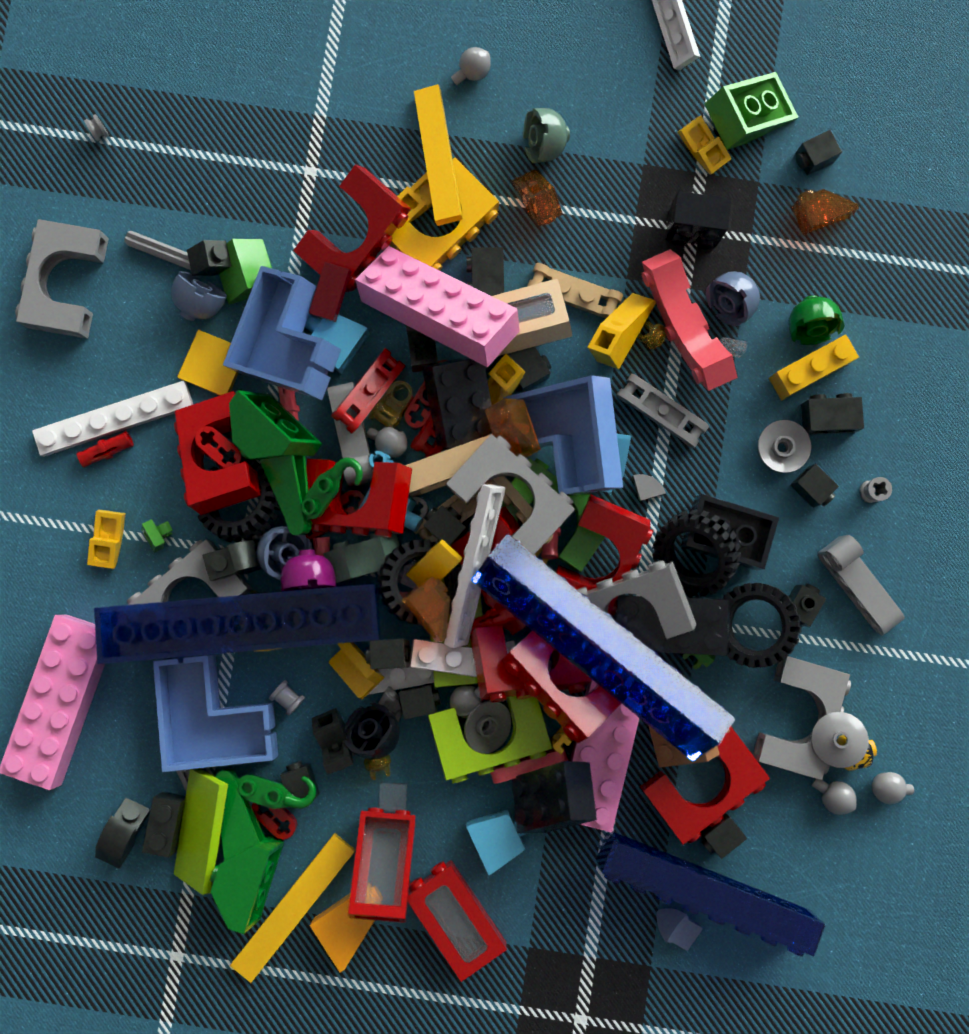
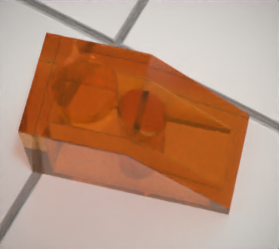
(538, 197)
(821, 209)
(512, 422)
(430, 607)

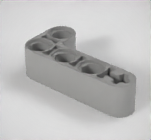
(354, 444)
(860, 585)

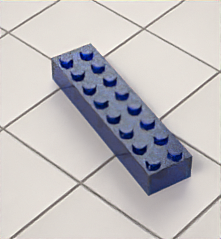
(710, 893)

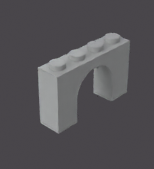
(51, 245)
(496, 460)
(190, 566)
(657, 585)
(828, 691)

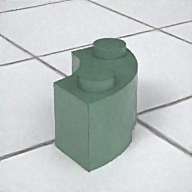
(360, 558)

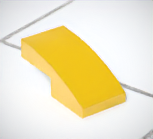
(704, 147)
(417, 197)
(504, 378)
(107, 539)
(435, 563)

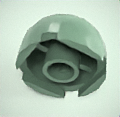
(546, 134)

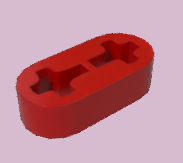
(221, 442)
(272, 824)

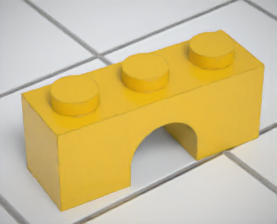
(813, 367)

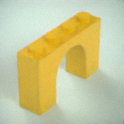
(477, 208)

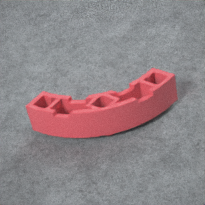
(685, 323)

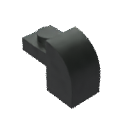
(422, 349)
(235, 559)
(330, 735)
(120, 832)

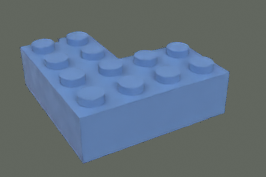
(271, 338)
(581, 428)
(196, 729)

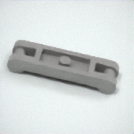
(663, 410)

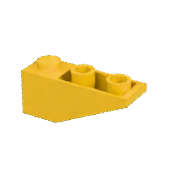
(620, 330)

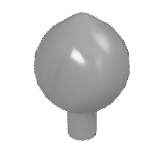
(473, 65)
(389, 441)
(465, 699)
(890, 788)
(837, 796)

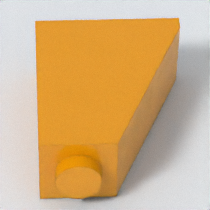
(340, 933)

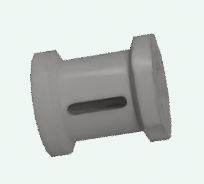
(883, 489)
(287, 697)

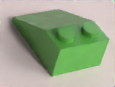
(750, 109)

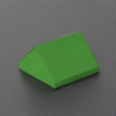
(246, 260)

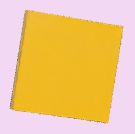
(205, 364)

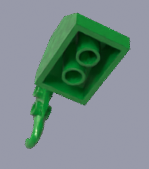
(281, 444)
(249, 858)

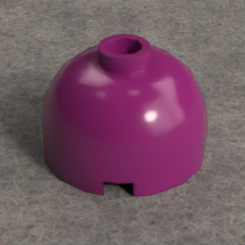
(307, 572)

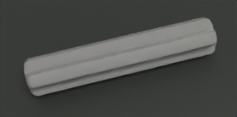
(157, 249)

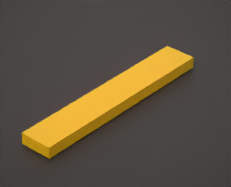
(438, 155)
(292, 907)

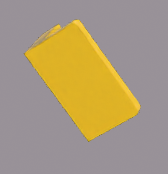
(353, 669)

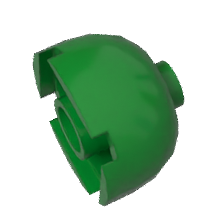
(815, 320)

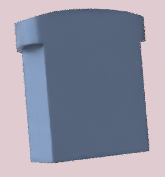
(677, 927)

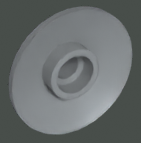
(796, 443)
(495, 730)
(825, 735)

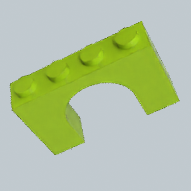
(458, 759)

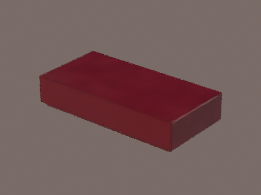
(330, 292)

